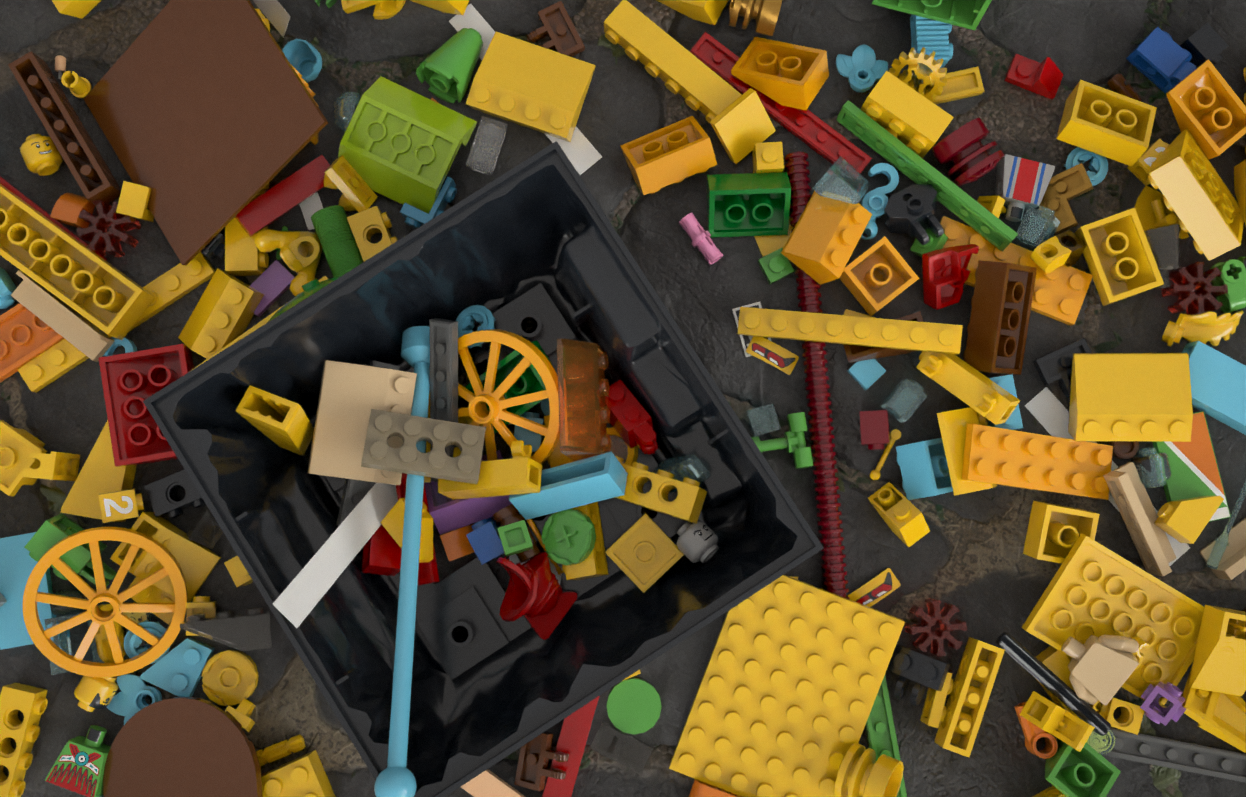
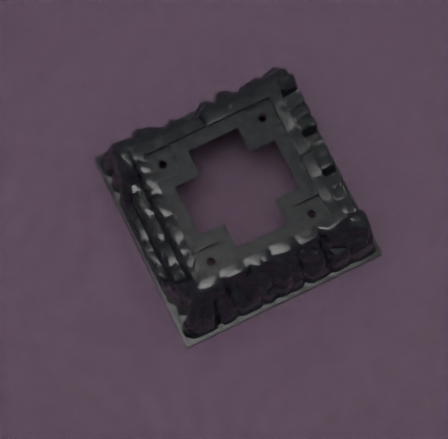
(526, 252)

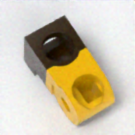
(1055, 253)

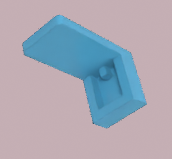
(417, 218)

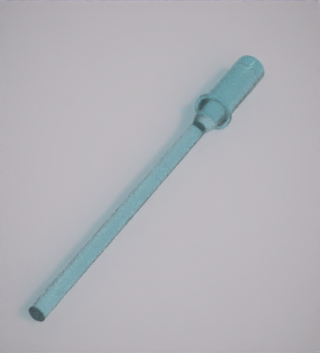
(1222, 541)

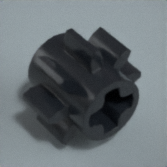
(215, 247)

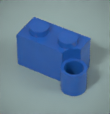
(1162, 60)

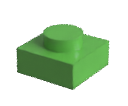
(934, 243)
(775, 266)
(515, 538)

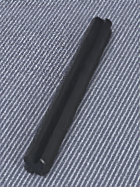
(1053, 683)

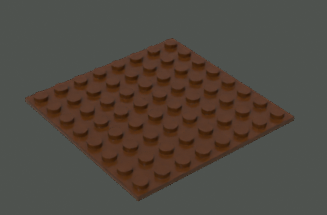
(203, 115)

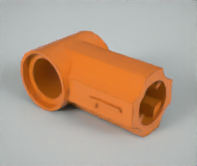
(1033, 733)

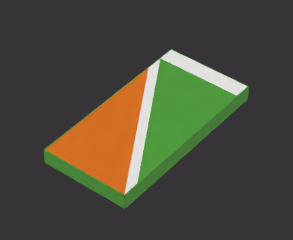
(1194, 467)

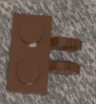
(560, 30)
(534, 760)

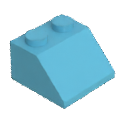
(924, 469)

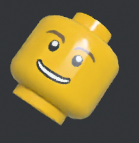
(41, 155)

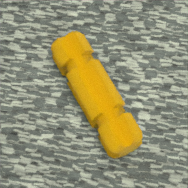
(281, 749)

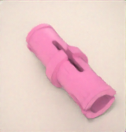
(700, 238)

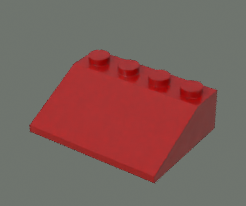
(126, 384)

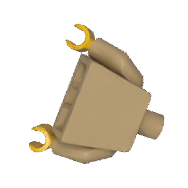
(1102, 665)

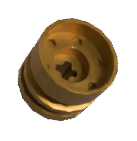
(763, 11)

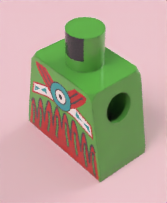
(82, 764)

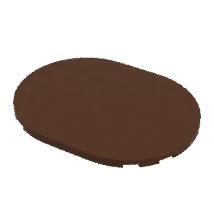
(182, 752)

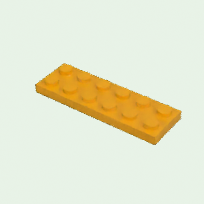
(1054, 294)
(1036, 462)

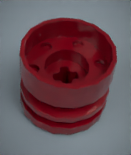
(968, 152)

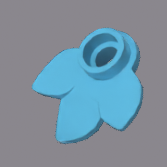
(861, 64)
(132, 696)

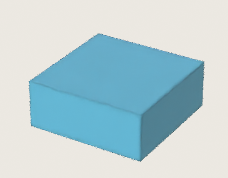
(866, 372)

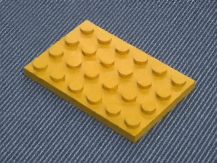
(1109, 595)

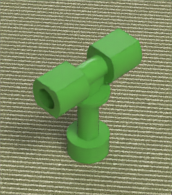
(793, 441)

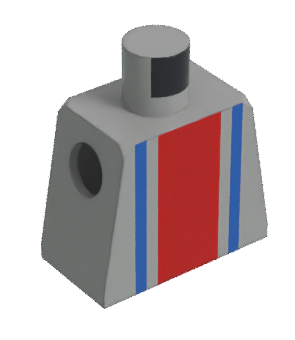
(1021, 184)

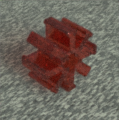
(97, 234)
(1194, 289)
(935, 616)

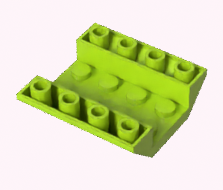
(403, 143)

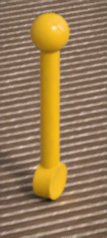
(894, 435)

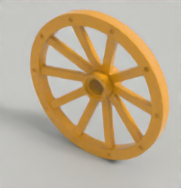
(495, 399)
(120, 666)

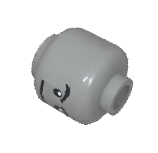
(697, 541)

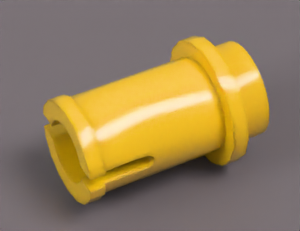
(78, 85)

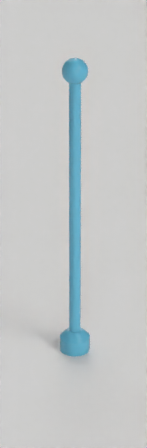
(396, 778)

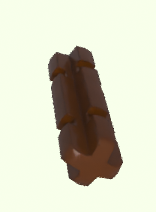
(1118, 83)

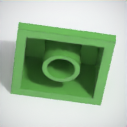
(1080, 772)

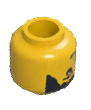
(95, 692)

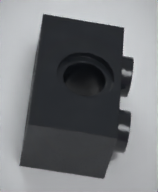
(164, 497)

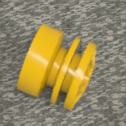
(864, 778)

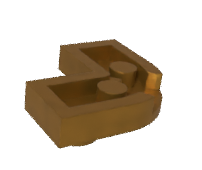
(1061, 190)

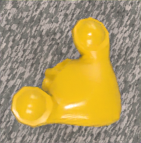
(298, 250)

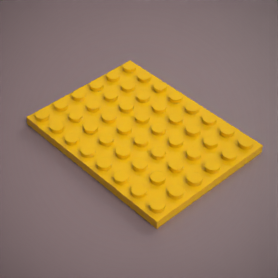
(786, 692)

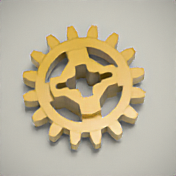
(925, 68)

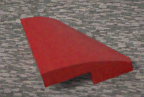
(945, 274)

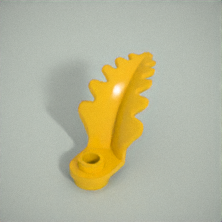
(1202, 328)

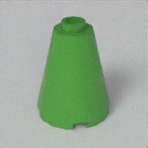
(452, 65)

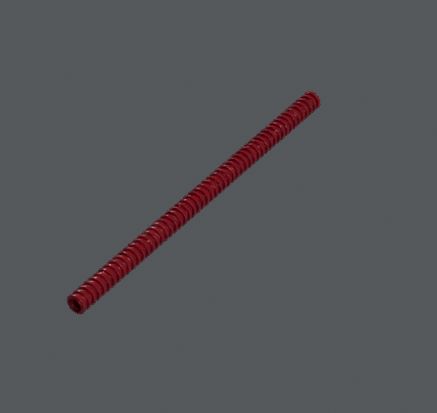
(818, 400)

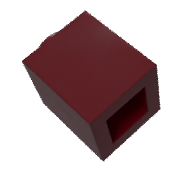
(874, 429)

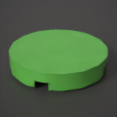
(568, 537)
(634, 706)

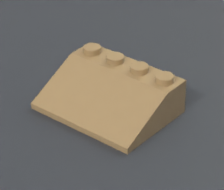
(344, 414)

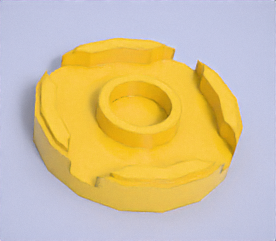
(229, 677)

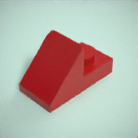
(1034, 76)

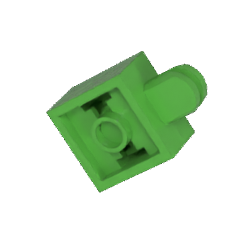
(78, 558)

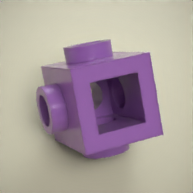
(1155, 710)

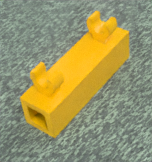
(968, 385)
(499, 477)

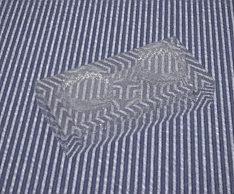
(486, 145)

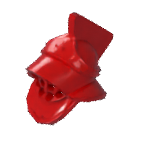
(535, 595)

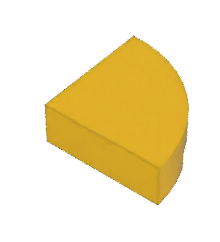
(387, 9)

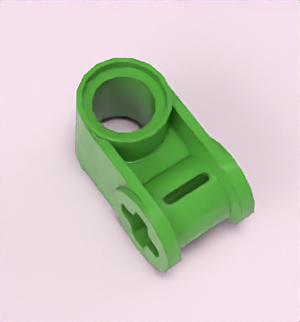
(1236, 281)

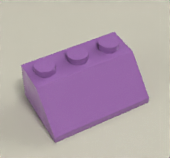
(457, 513)

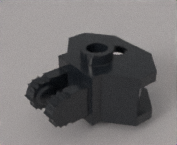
(915, 214)

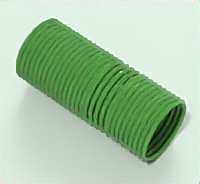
(331, 229)

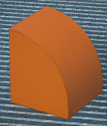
(68, 209)
(456, 543)

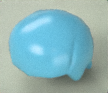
(303, 58)

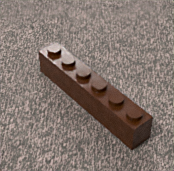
(65, 128)

